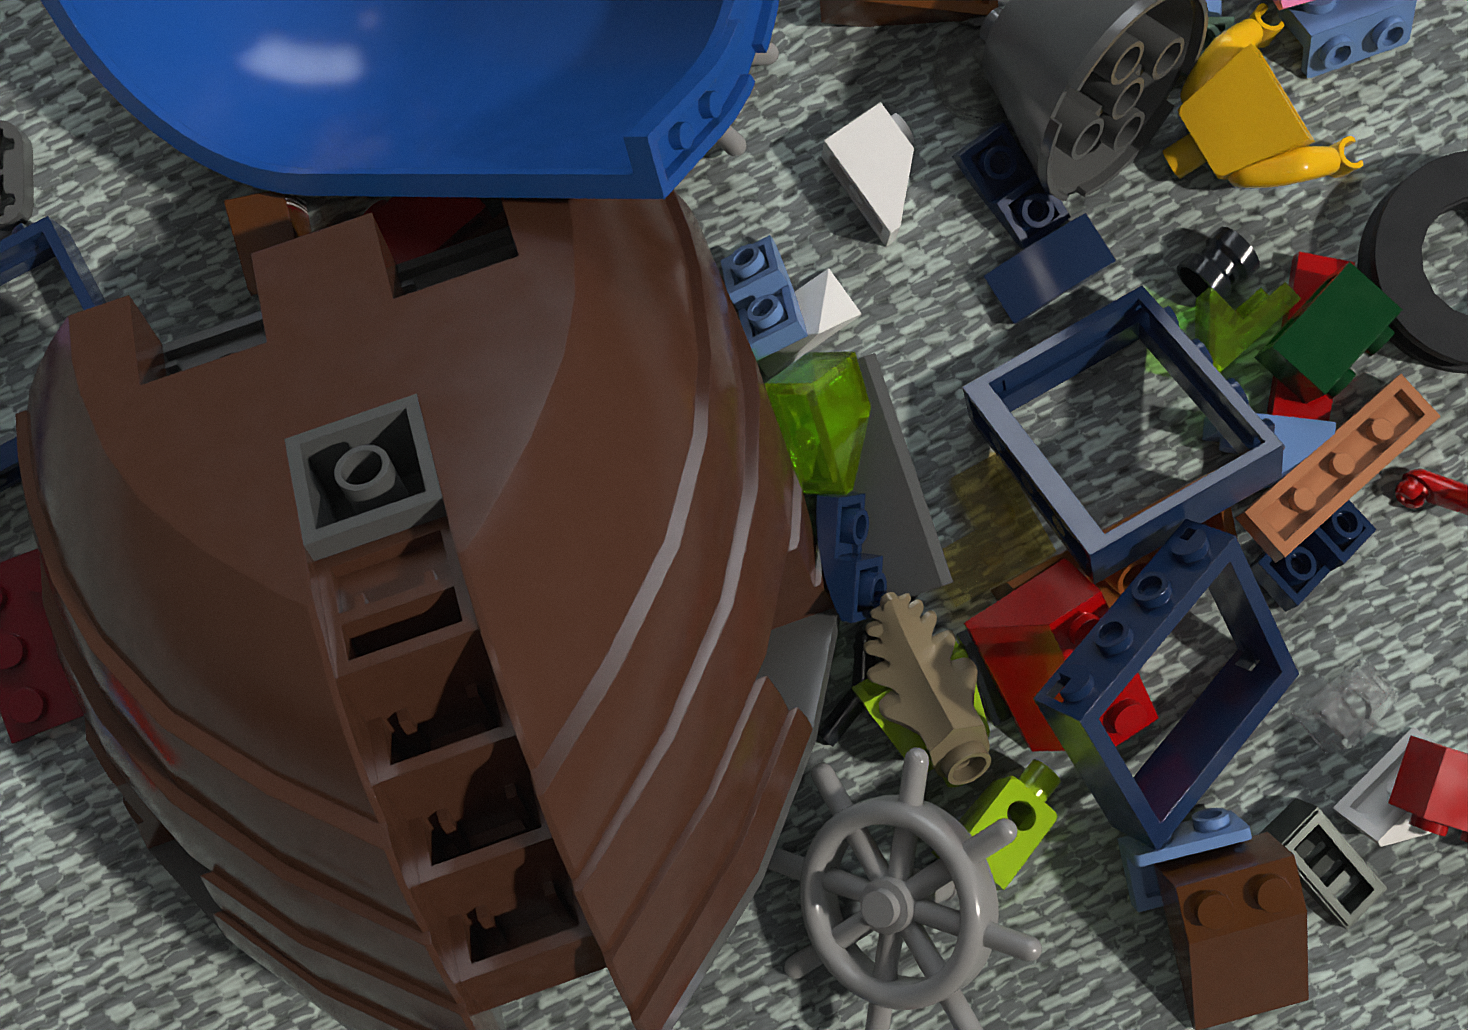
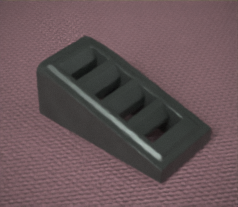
(1300, 830)

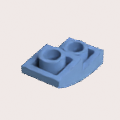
(763, 297)

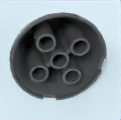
(1088, 80)

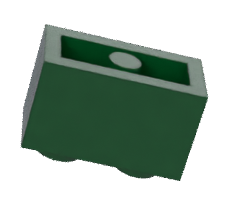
(1330, 334)

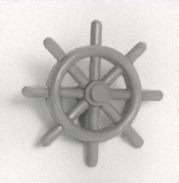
(900, 899)

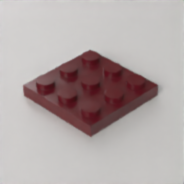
(31, 677)

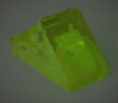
(1232, 331)

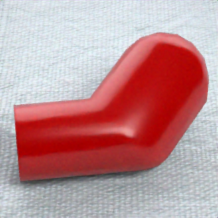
(1423, 486)

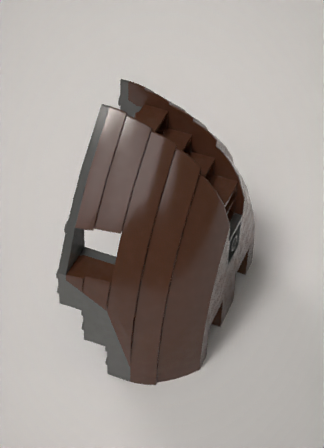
(443, 608)

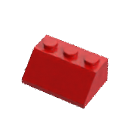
(1032, 635)

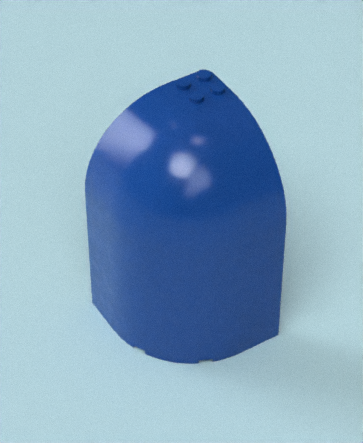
(430, 89)

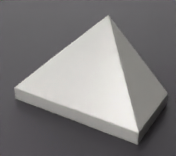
(824, 310)
(1367, 802)

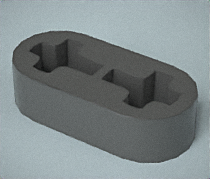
(16, 177)

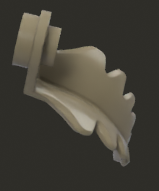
(928, 688)

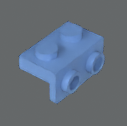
(1347, 30)
(1206, 831)

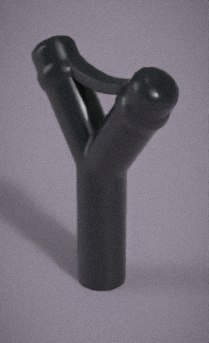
(850, 706)

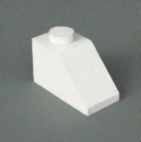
(874, 167)

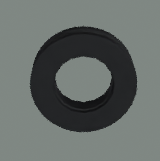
(1394, 262)

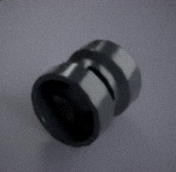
(1220, 264)

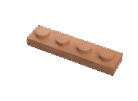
(1338, 468)

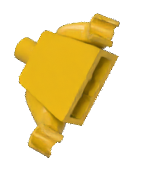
(1246, 120)

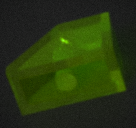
(822, 419)

